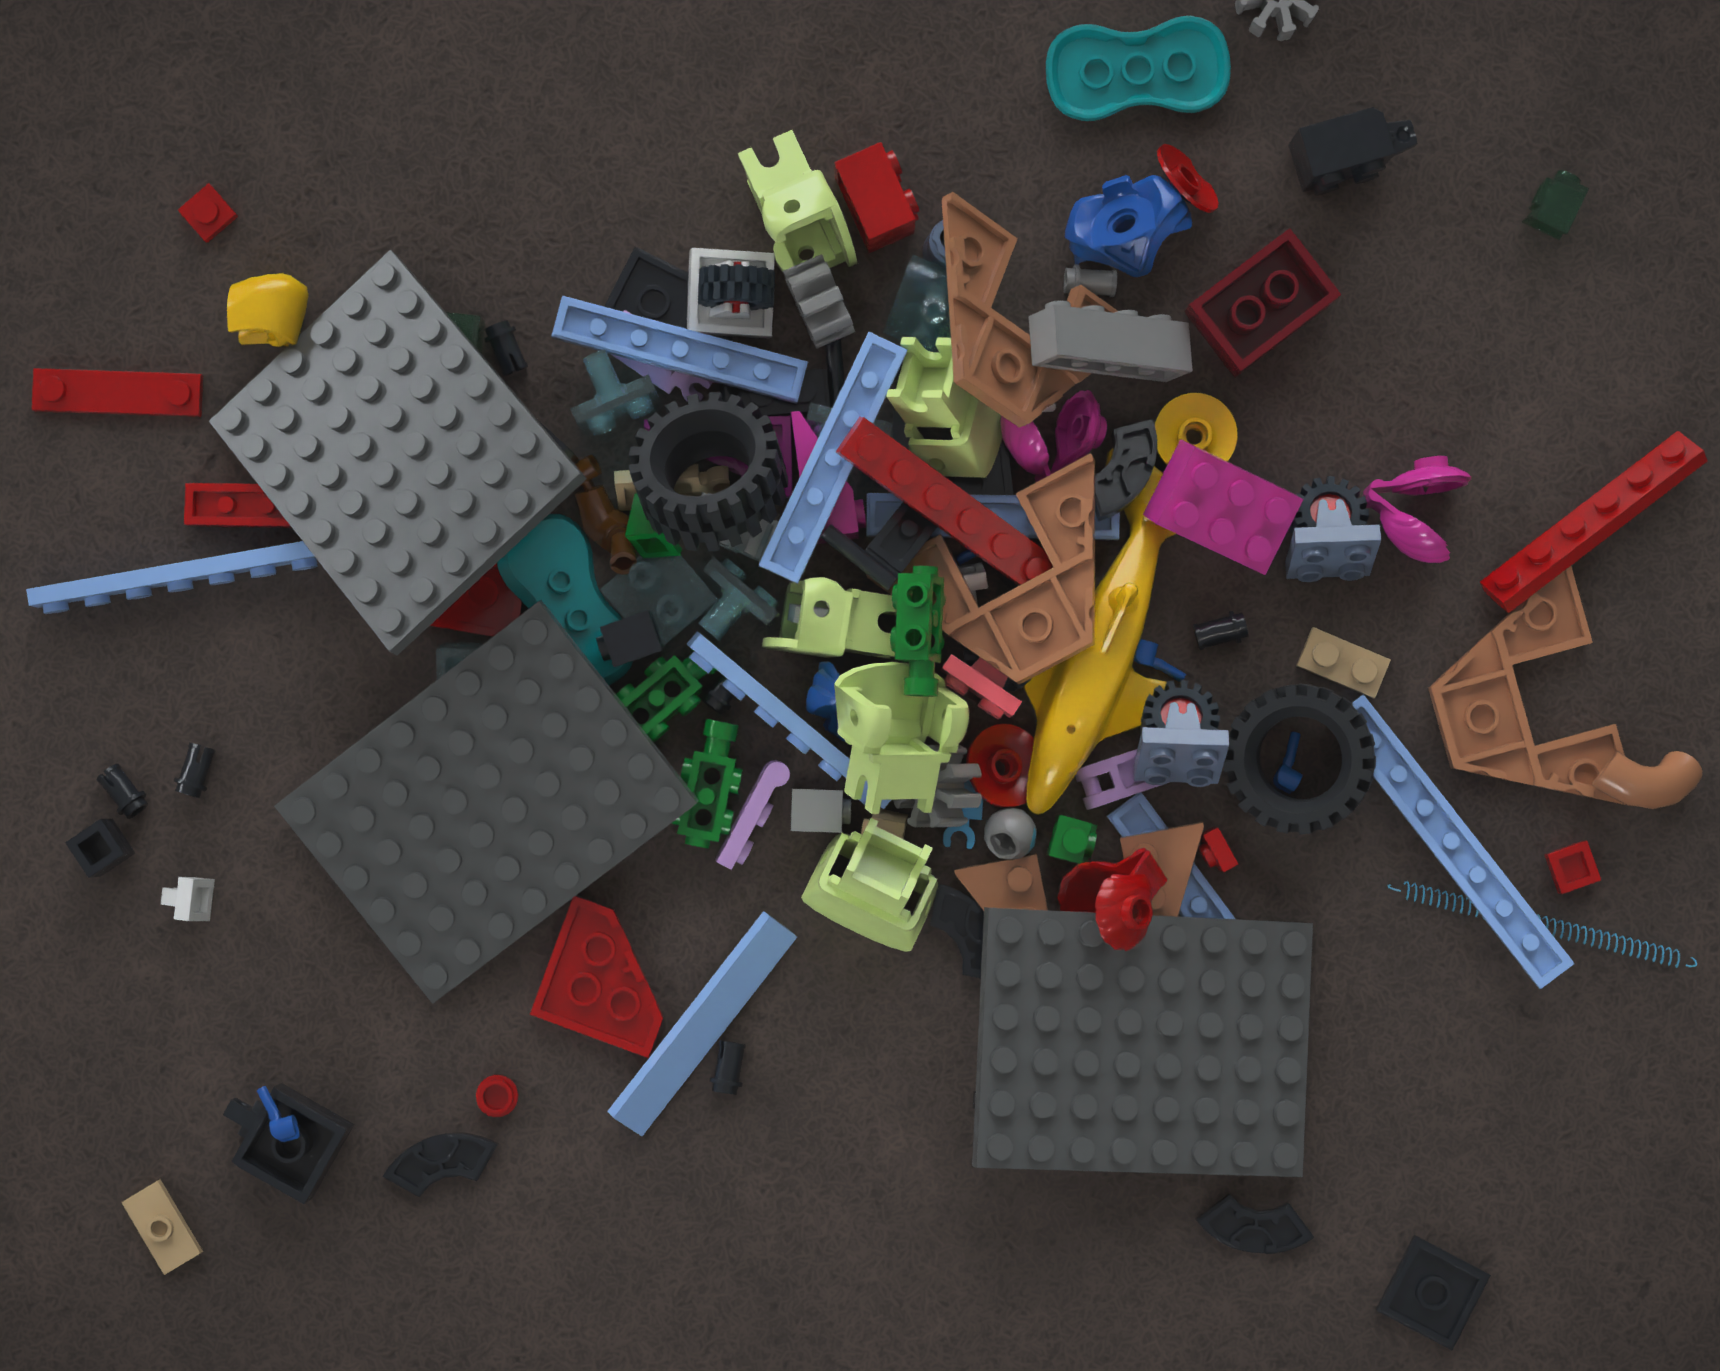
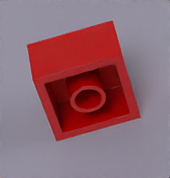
(875, 197)

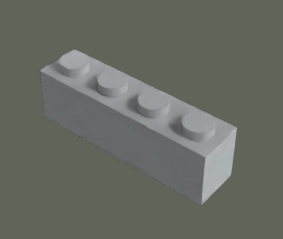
(1109, 342)

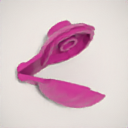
(1076, 434)
(1404, 530)

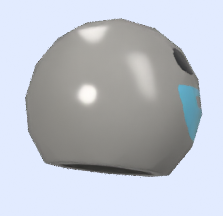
(1010, 833)

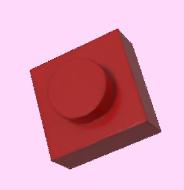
(207, 213)
(1216, 850)
(1572, 867)

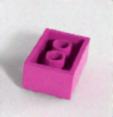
(1222, 507)

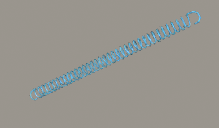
(1584, 942)

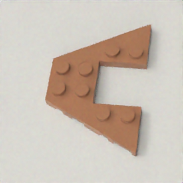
(987, 349)
(1047, 615)
(1484, 712)
(1020, 883)

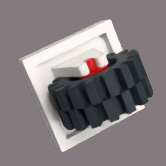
(731, 292)

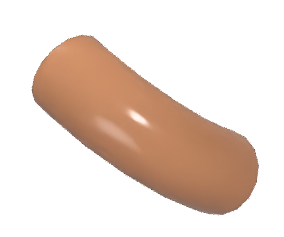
(1646, 785)

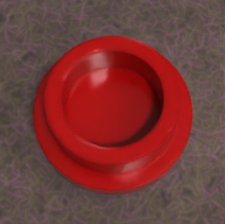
(497, 1095)

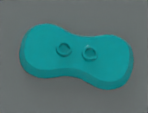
(1107, 70)
(558, 568)

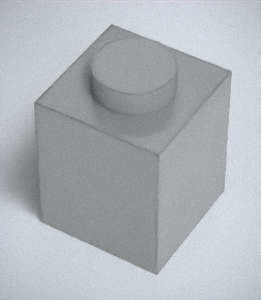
(819, 810)

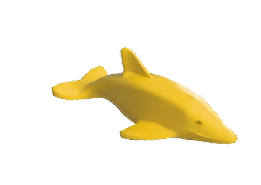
(1098, 688)

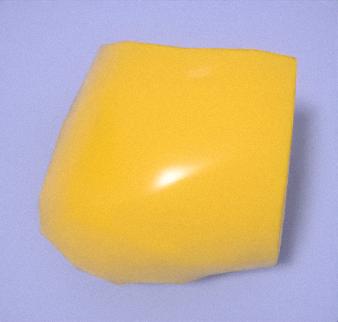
(267, 309)

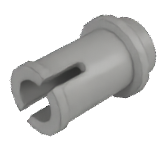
(1097, 281)

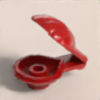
(1117, 895)

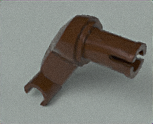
(602, 520)

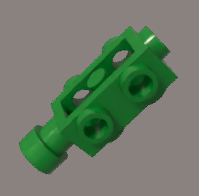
(914, 625)
(651, 696)
(711, 796)

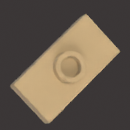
(162, 1227)

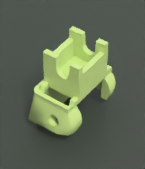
(798, 207)
(932, 399)
(846, 627)
(891, 732)
(874, 886)

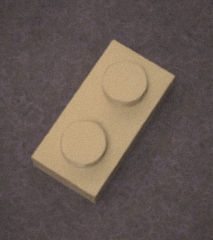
(1343, 662)

